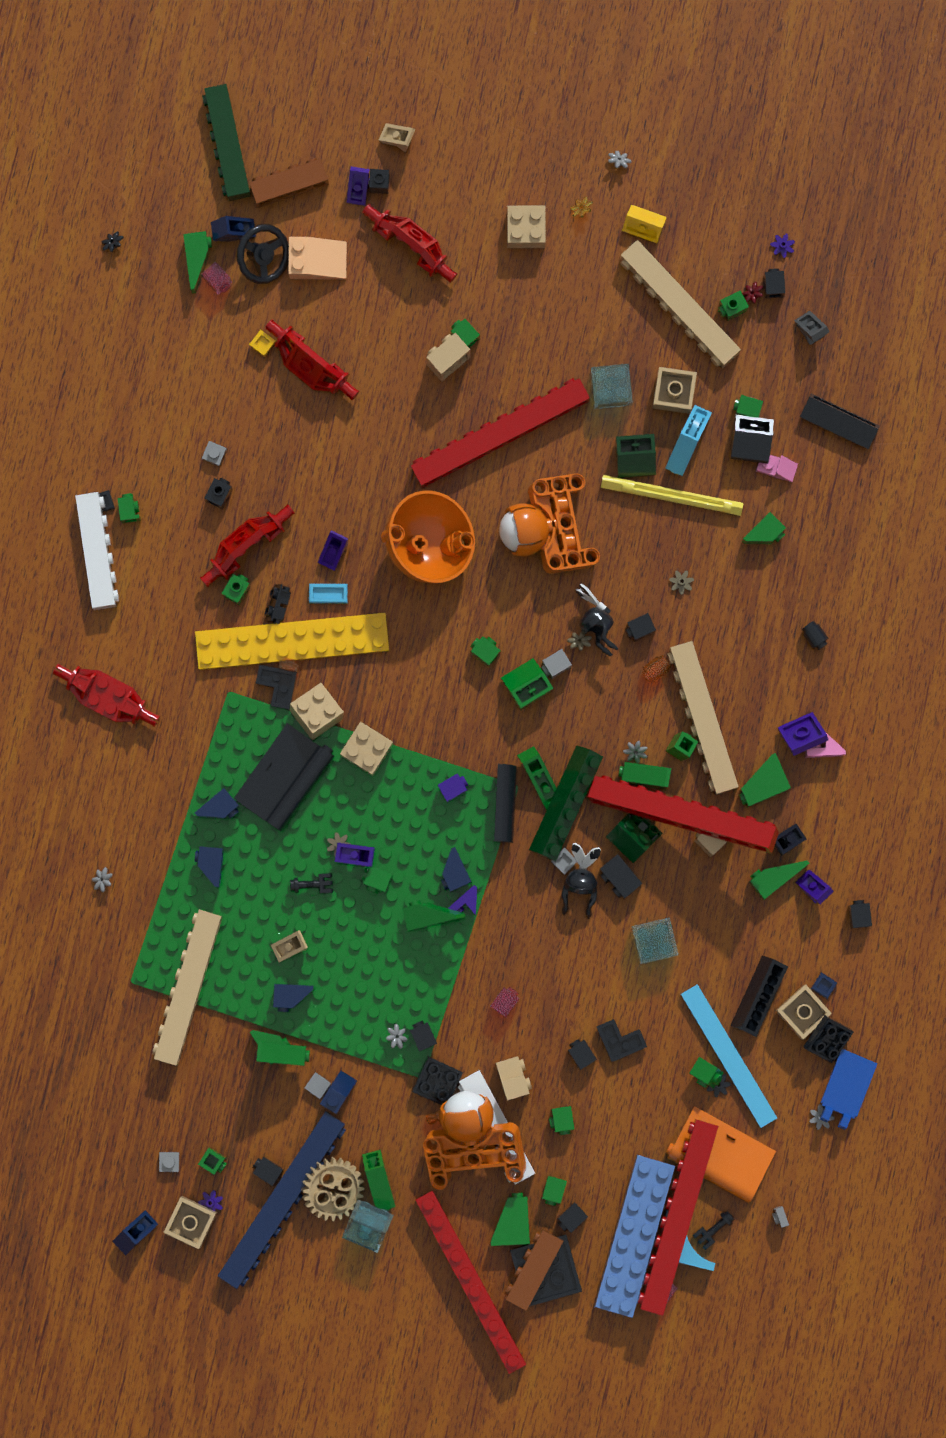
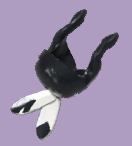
(596, 620)
(581, 880)

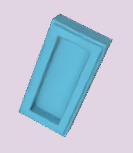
(328, 593)

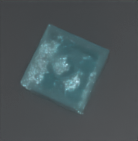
(611, 386)
(654, 941)
(367, 1226)

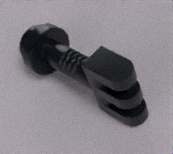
(295, 885)
(726, 1218)

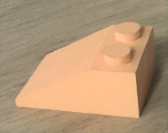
(317, 258)

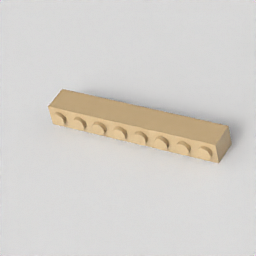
(679, 304)
(703, 718)
(188, 987)

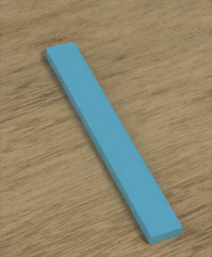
(728, 1056)

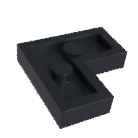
(283, 683)
(617, 1045)

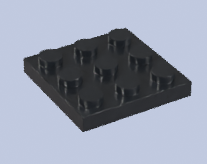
(561, 1277)

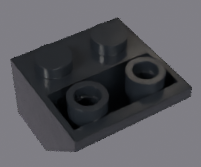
(751, 439)

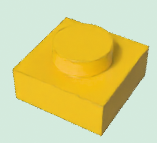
(262, 343)

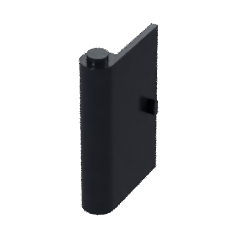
(280, 787)

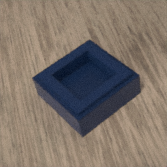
(824, 985)

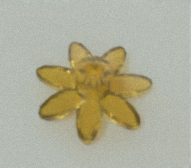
(581, 207)

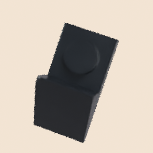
(789, 839)

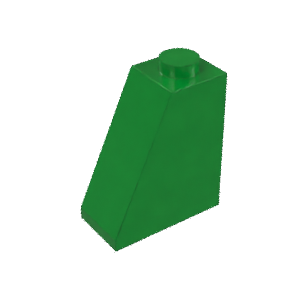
(645, 775)
(765, 783)
(282, 1053)
(378, 1180)
(513, 1222)

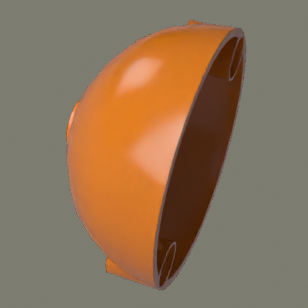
(427, 535)

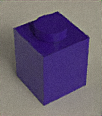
(453, 787)

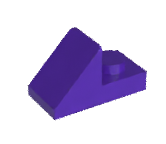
(358, 185)
(333, 550)
(354, 855)
(814, 887)
(468, 898)

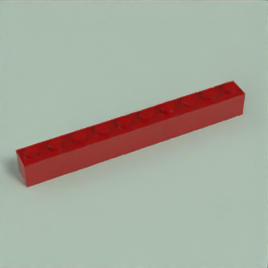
(500, 433)
(683, 814)
(678, 1217)
(470, 1282)

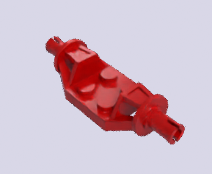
(415, 237)
(309, 365)
(241, 539)
(106, 695)

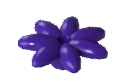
(779, 248)
(215, 1201)

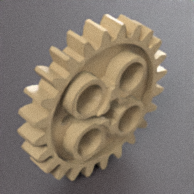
(327, 1206)

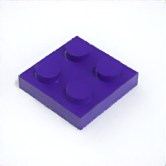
(803, 733)

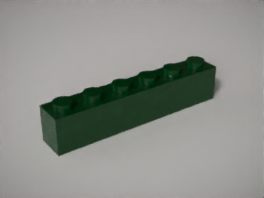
(227, 142)
(566, 803)

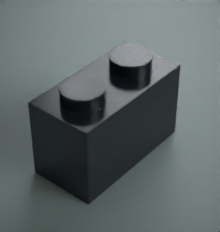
(620, 877)

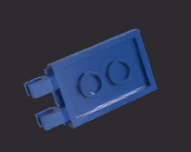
(847, 1087)

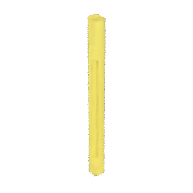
(672, 495)

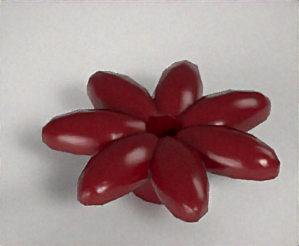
(752, 293)

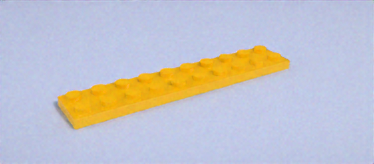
(292, 640)

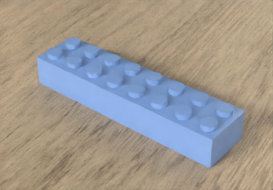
(634, 1236)

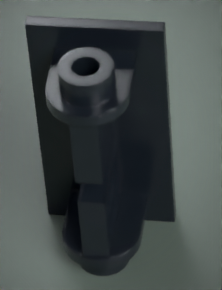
(278, 596)

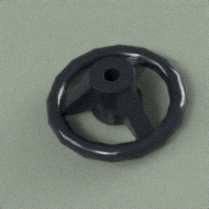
(262, 254)

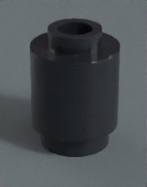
(815, 635)

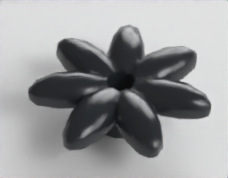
(112, 241)
(717, 1090)

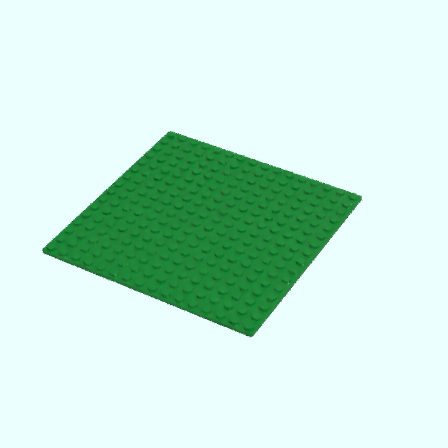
(357, 940)

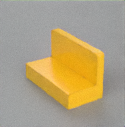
(644, 223)

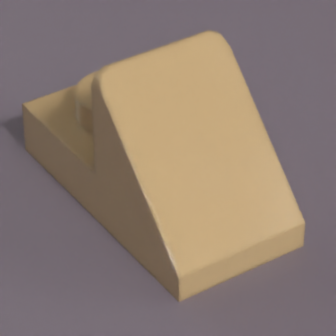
(397, 136)
(289, 946)

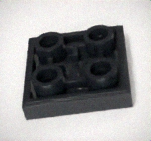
(828, 1039)
(436, 1081)

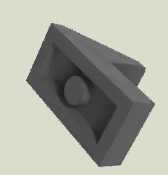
(811, 327)

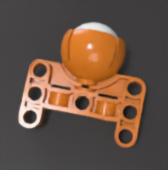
(538, 526)
(469, 1131)

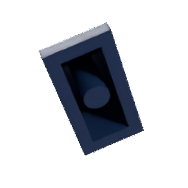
(231, 228)
(219, 807)
(210, 862)
(454, 873)
(289, 996)
(338, 1092)
(135, 1232)

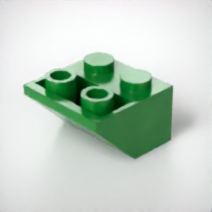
(527, 684)

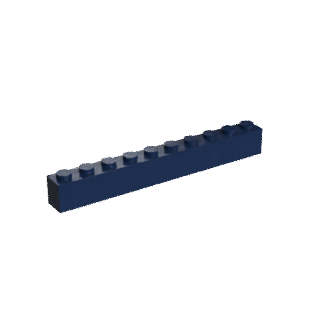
(280, 1201)

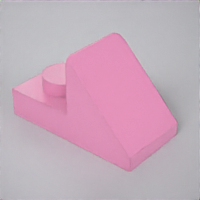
(779, 468)
(830, 749)

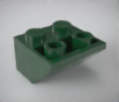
(636, 455)
(634, 836)

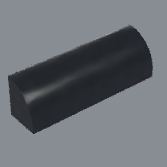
(839, 421)
(505, 803)
(759, 995)

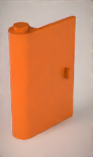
(733, 1164)

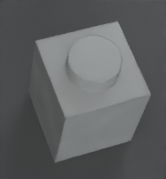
(556, 664)

